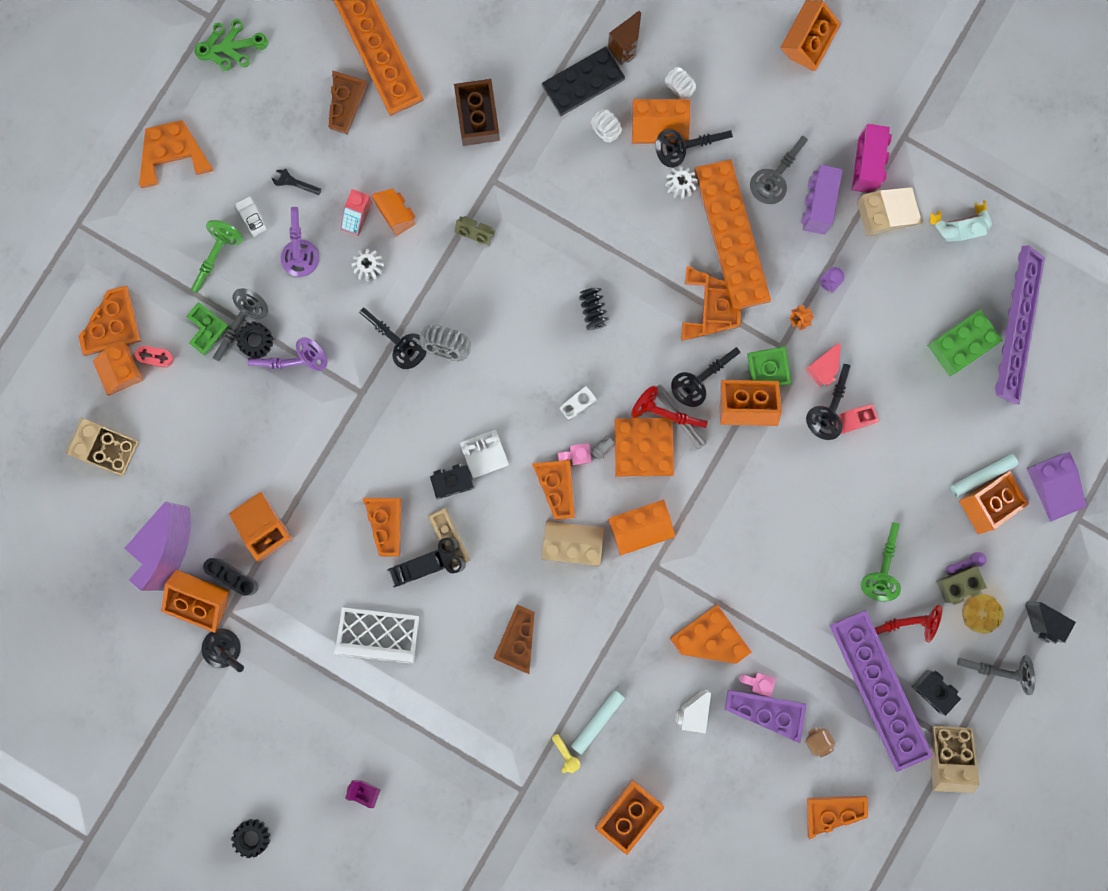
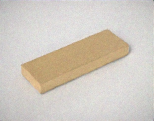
(445, 528)

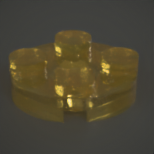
(988, 623)

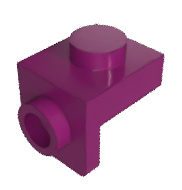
(362, 793)

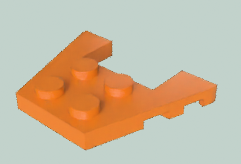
(168, 144)
(717, 307)

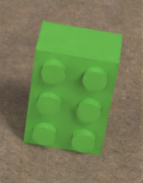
(965, 342)

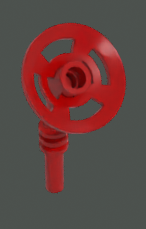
(649, 405)
(930, 623)

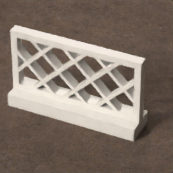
(376, 653)

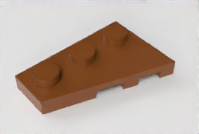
(346, 98)
(517, 640)

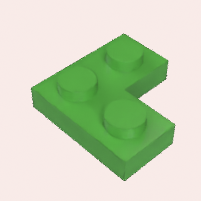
(211, 328)

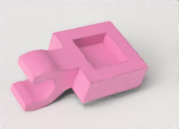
(578, 454)
(760, 683)

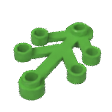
(228, 46)

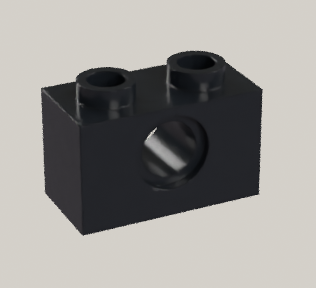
(463, 483)
(925, 688)

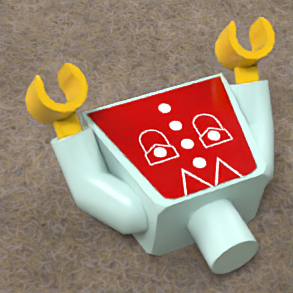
(966, 227)

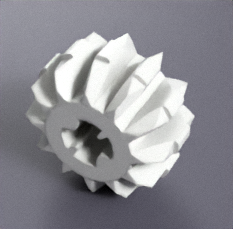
(680, 83)
(606, 126)
(674, 179)
(375, 262)

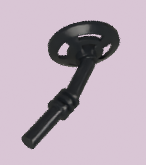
(676, 147)
(404, 347)
(694, 381)
(831, 415)
(223, 650)

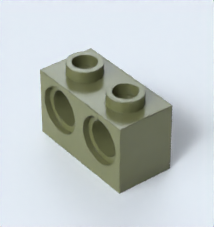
(960, 580)

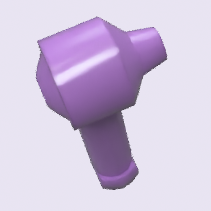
(976, 559)

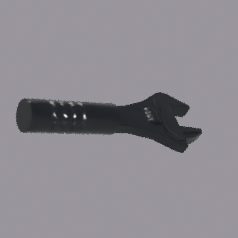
(287, 179)

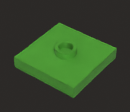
(770, 365)

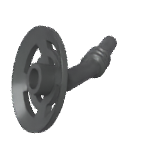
(772, 181)
(245, 309)
(1024, 674)

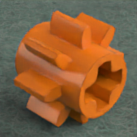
(801, 317)

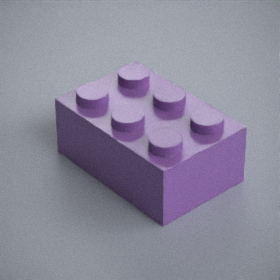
(821, 199)

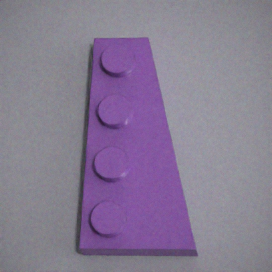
(771, 713)

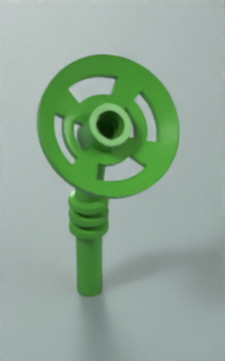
(223, 234)
(882, 577)

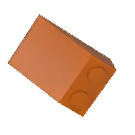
(994, 503)

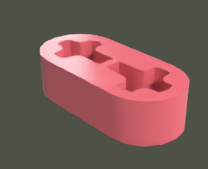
(154, 352)

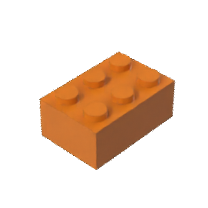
(629, 816)

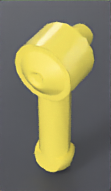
(571, 763)

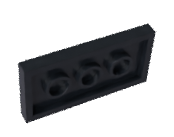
(583, 81)

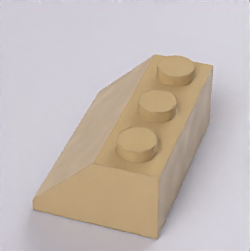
(572, 543)

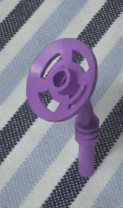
(298, 252)
(307, 357)

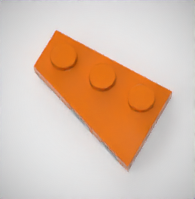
(558, 487)
(386, 524)
(832, 812)

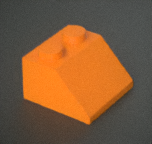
(394, 211)
(117, 368)

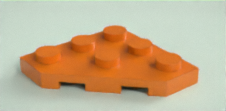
(110, 323)
(711, 638)

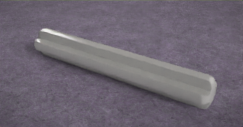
(671, 406)

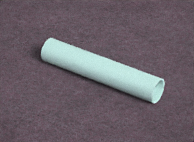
(984, 475)
(598, 722)

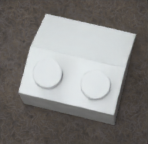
(694, 713)

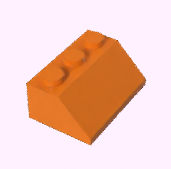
(811, 34)
(656, 115)
(750, 403)
(641, 527)
(194, 600)

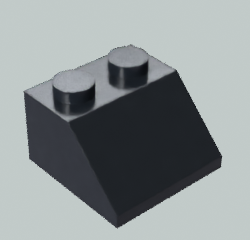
(1049, 623)

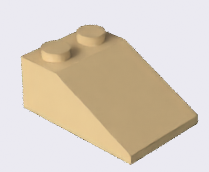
(888, 210)

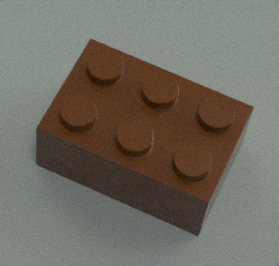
(477, 112)

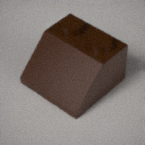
(624, 39)

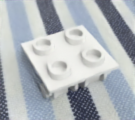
(484, 454)

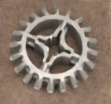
(445, 342)

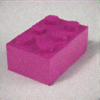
(871, 158)

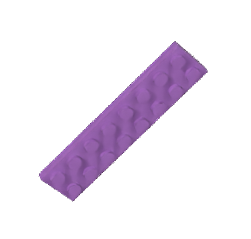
(1020, 325)
(881, 691)

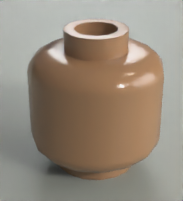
(820, 742)

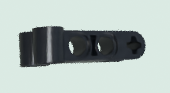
(428, 564)

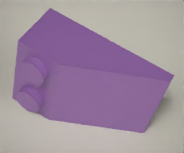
(1058, 485)

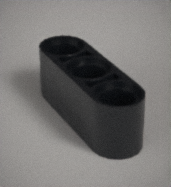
(221, 576)

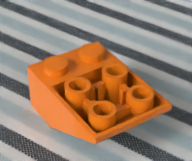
(260, 527)

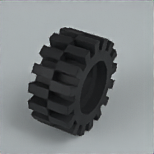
(249, 329)
(242, 847)

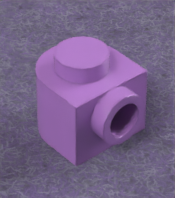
(832, 279)

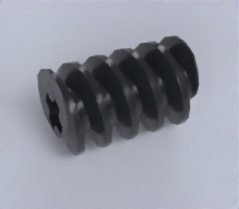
(593, 308)

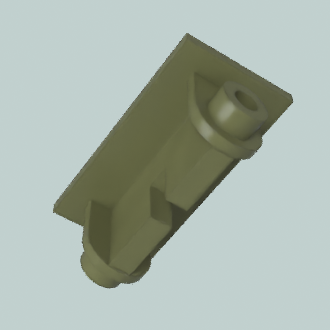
(466, 228)

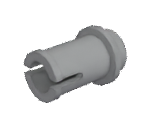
(602, 448)

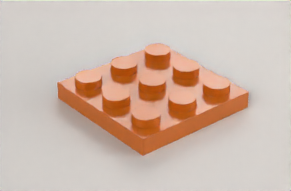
(643, 447)

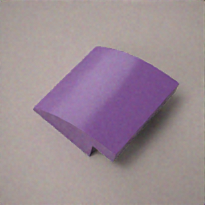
(160, 546)

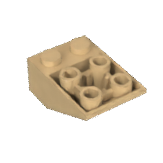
(101, 446)
(954, 760)

